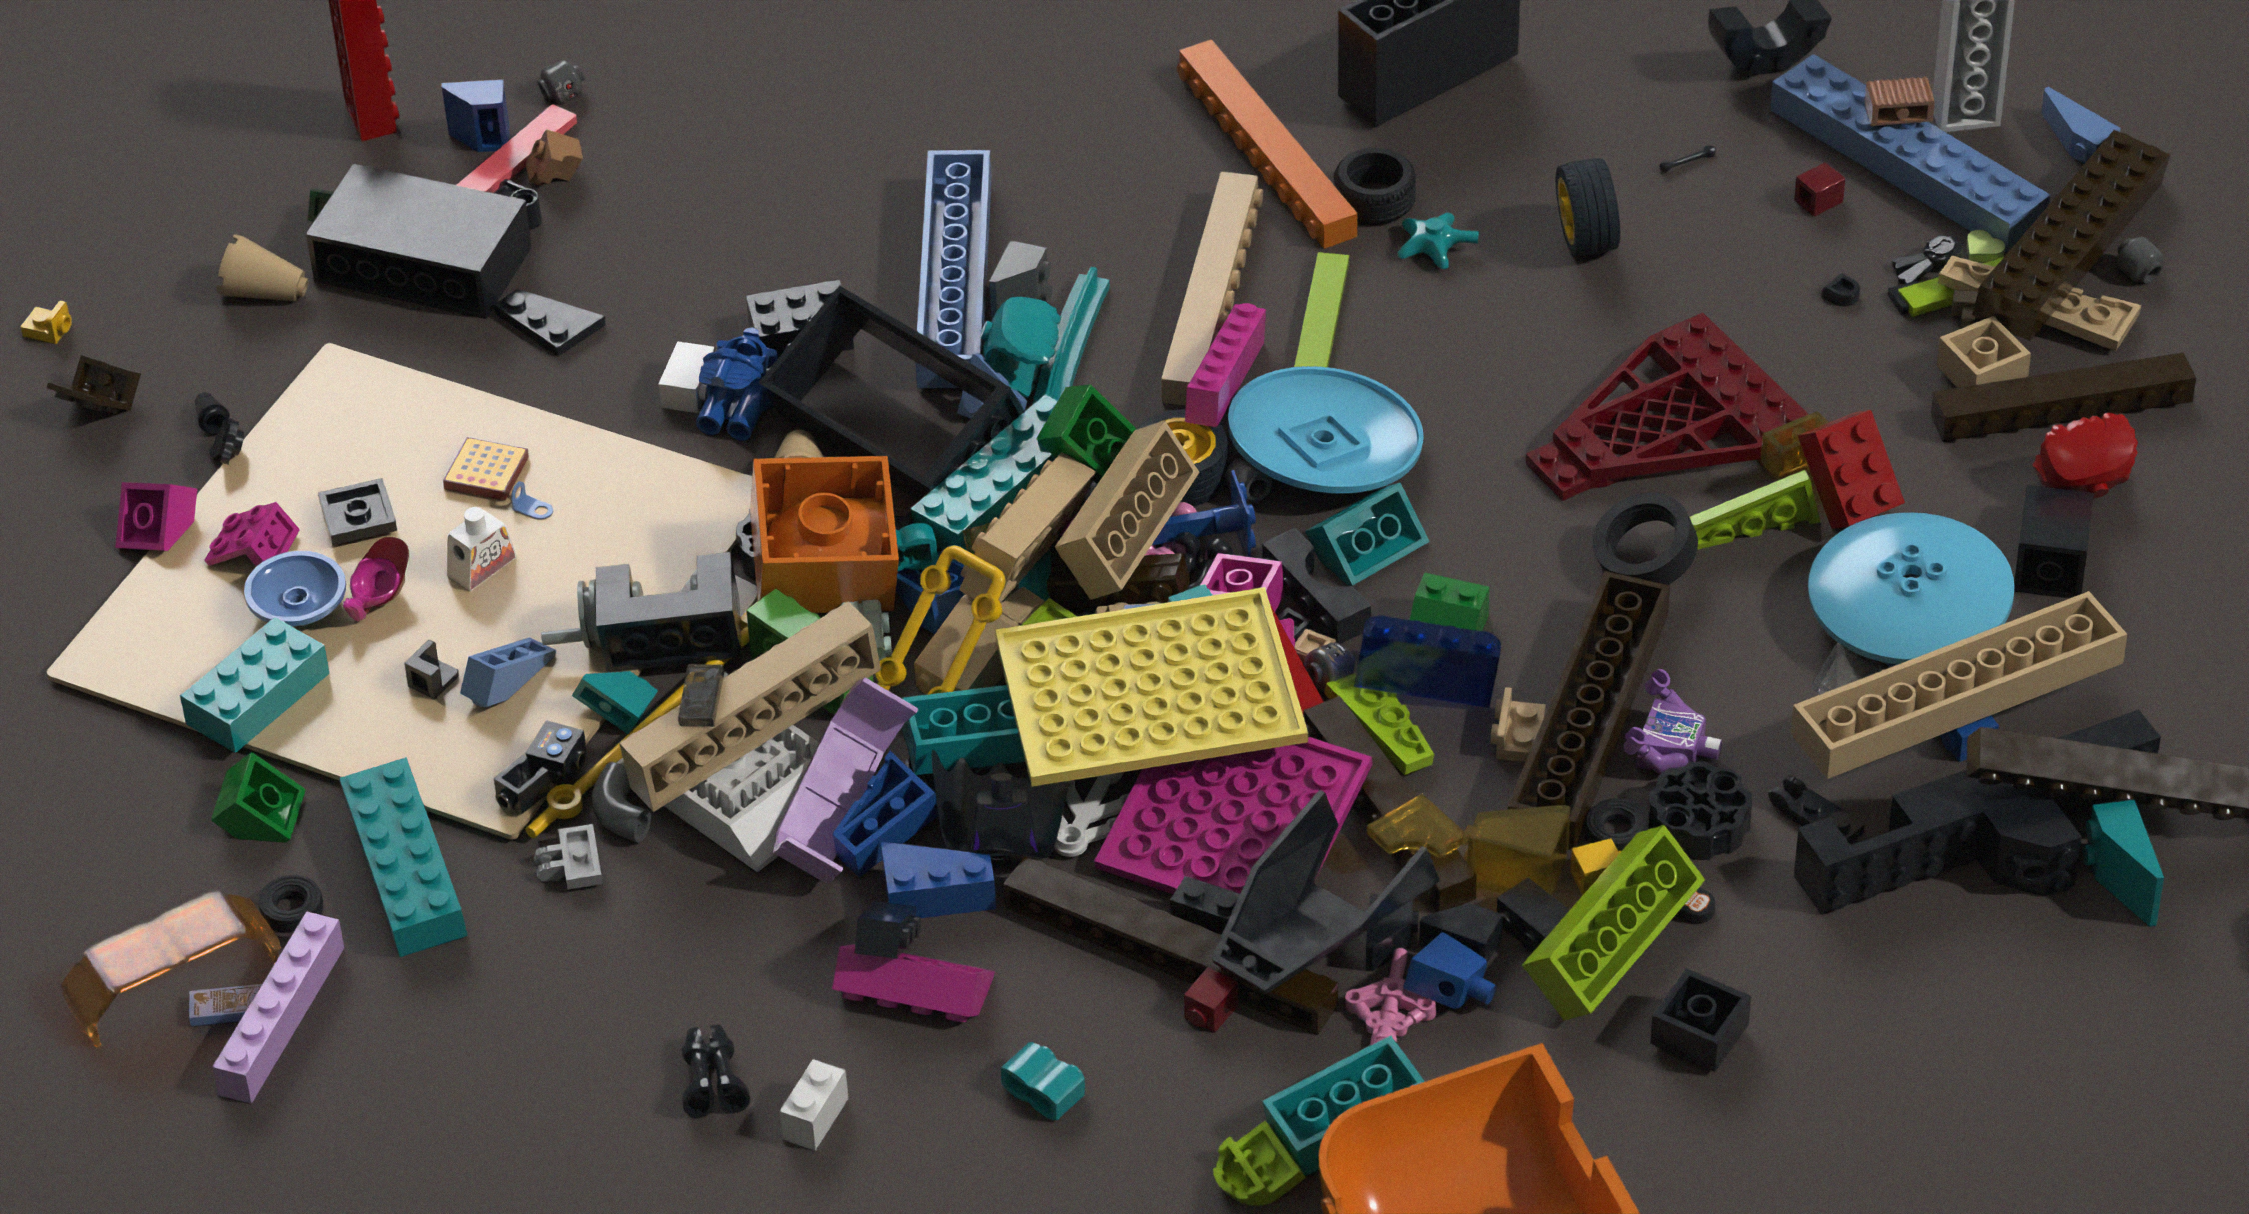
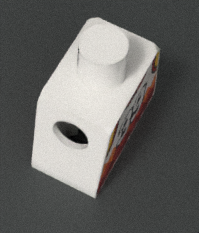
(478, 548)

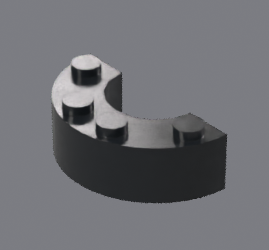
(1773, 45)

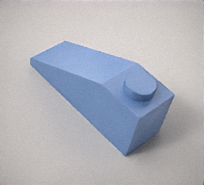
(2074, 125)
(502, 671)

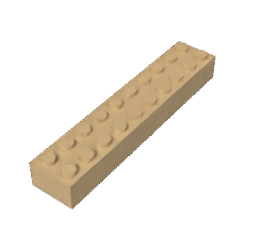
(1958, 684)

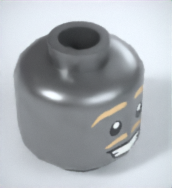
(1329, 664)

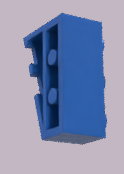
(888, 811)
(938, 879)

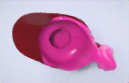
(377, 577)

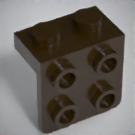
(99, 386)

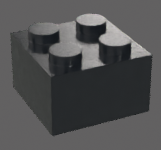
(1700, 1020)

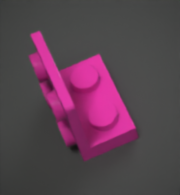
(257, 533)

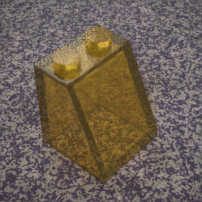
(1518, 845)

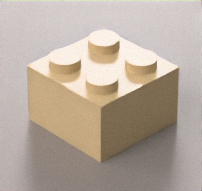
(1982, 354)

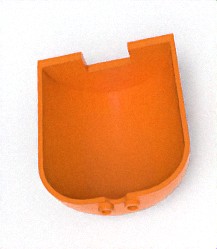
(1469, 1145)

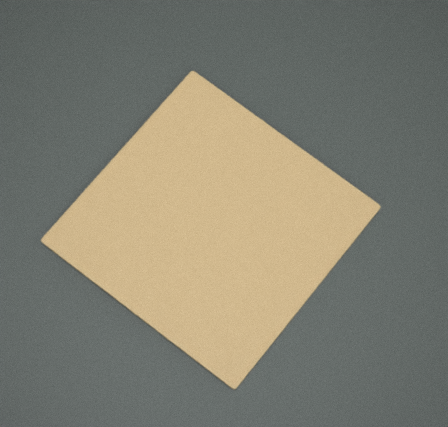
(373, 420)

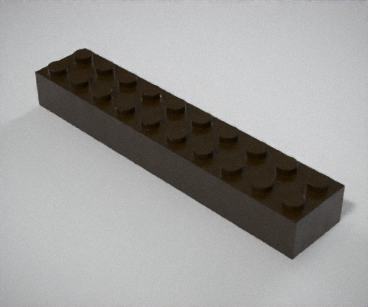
(2071, 234)
(1593, 698)

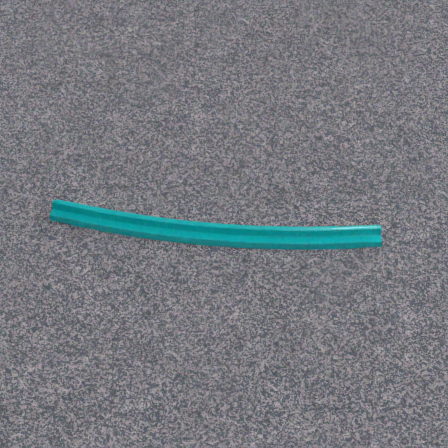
(1074, 330)

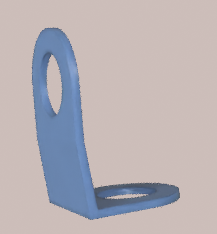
(527, 504)

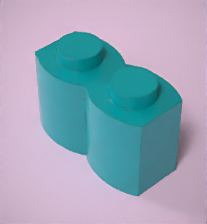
(916, 547)
(1043, 1080)

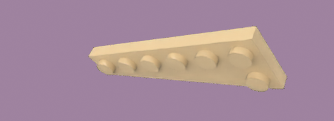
(2093, 319)

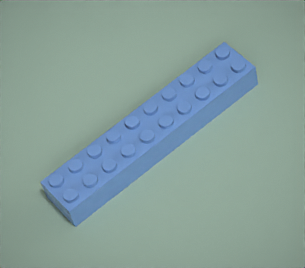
(1909, 155)
(954, 255)

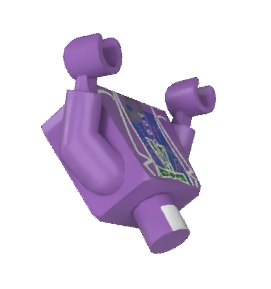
(1671, 732)

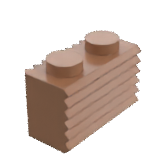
(1899, 101)

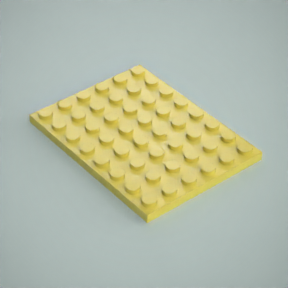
(1150, 686)

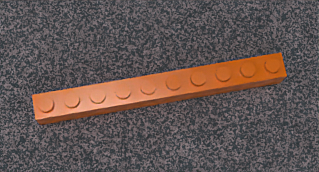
(1267, 144)

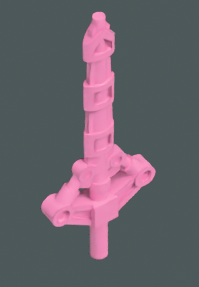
(1391, 996)

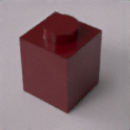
(1819, 189)
(1211, 1000)

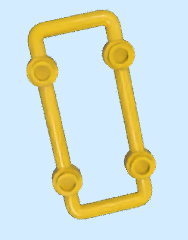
(936, 580)

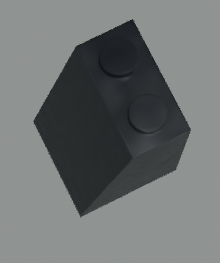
(2053, 541)

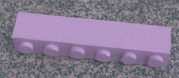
(278, 1007)

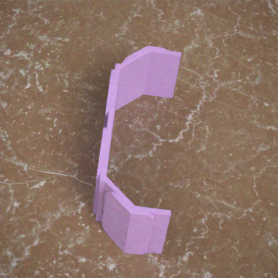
(839, 776)

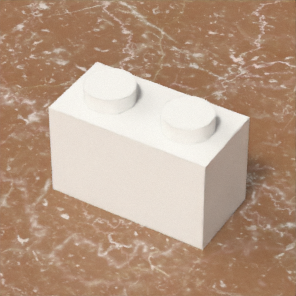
(680, 381)
(814, 1104)

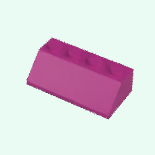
(913, 981)

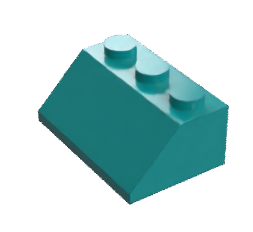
(1368, 535)

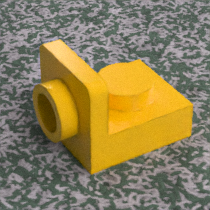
(47, 324)

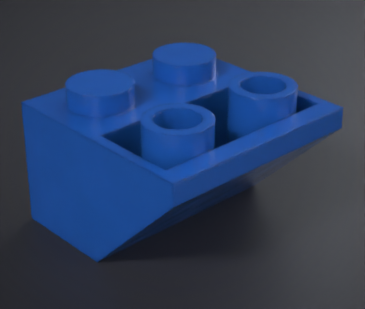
(477, 113)

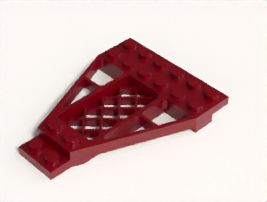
(1701, 369)

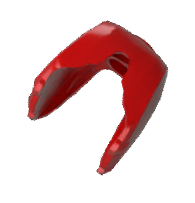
(2087, 454)

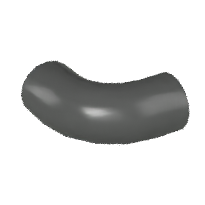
(612, 808)

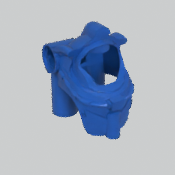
(733, 385)

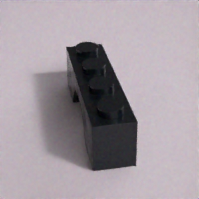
(1336, 610)

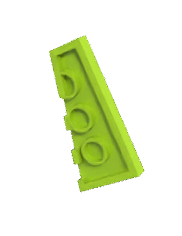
(1764, 508)
(1386, 723)

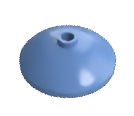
(295, 588)

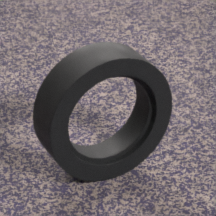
(1638, 510)

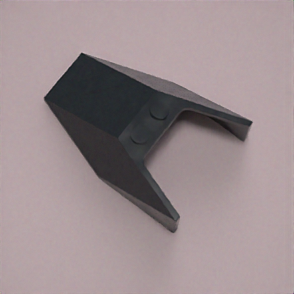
(1292, 923)

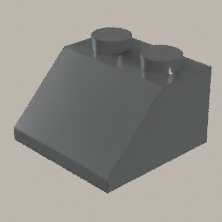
(1020, 273)

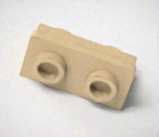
(1516, 727)

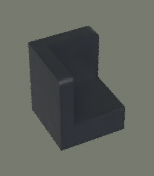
(427, 673)

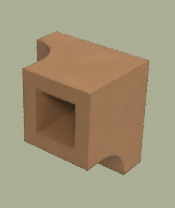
(553, 157)

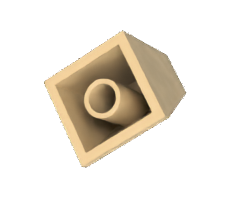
(984, 665)

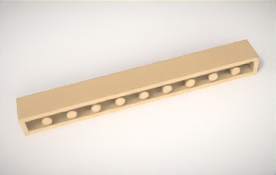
(1212, 280)

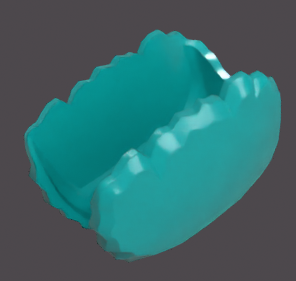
(1021, 340)

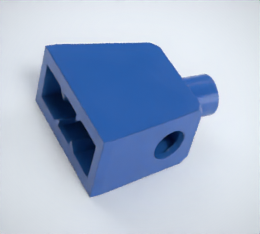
(1449, 973)

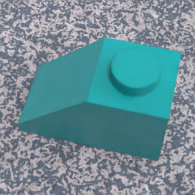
(616, 697)

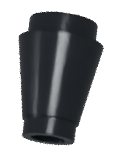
(210, 413)

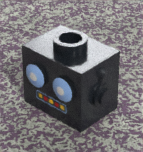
(558, 750)

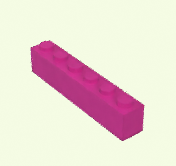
(1225, 365)

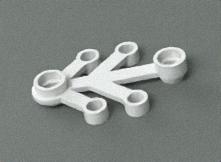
(1074, 837)

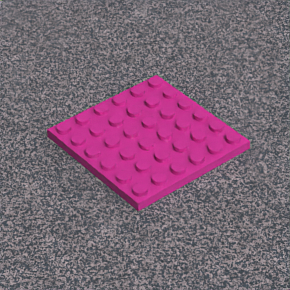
(1224, 812)

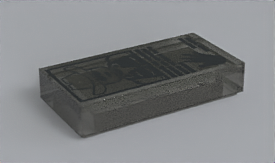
(701, 695)

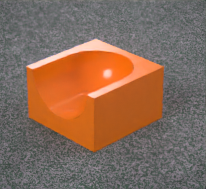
(824, 530)

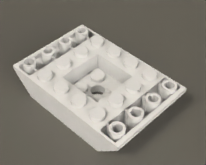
(749, 797)

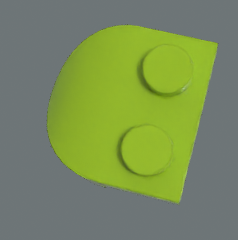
(1256, 1167)

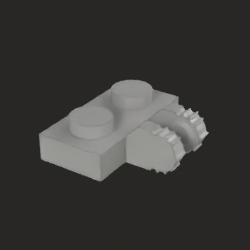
(579, 858)

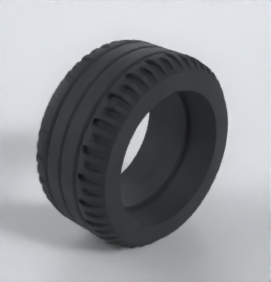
(1377, 166)

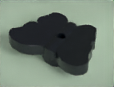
(228, 441)

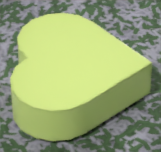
(1983, 247)

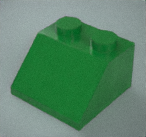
(1451, 602)
(258, 802)

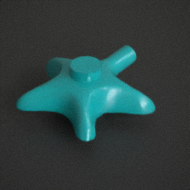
(1434, 238)

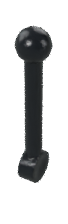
(1708, 151)

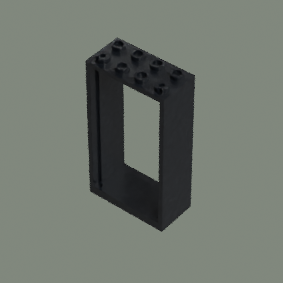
(825, 339)

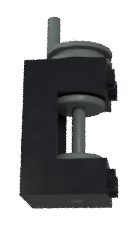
(661, 627)

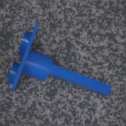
(1217, 521)

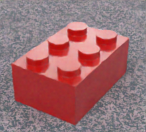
(1851, 469)

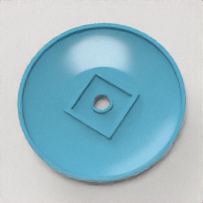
(1325, 429)
(1880, 614)

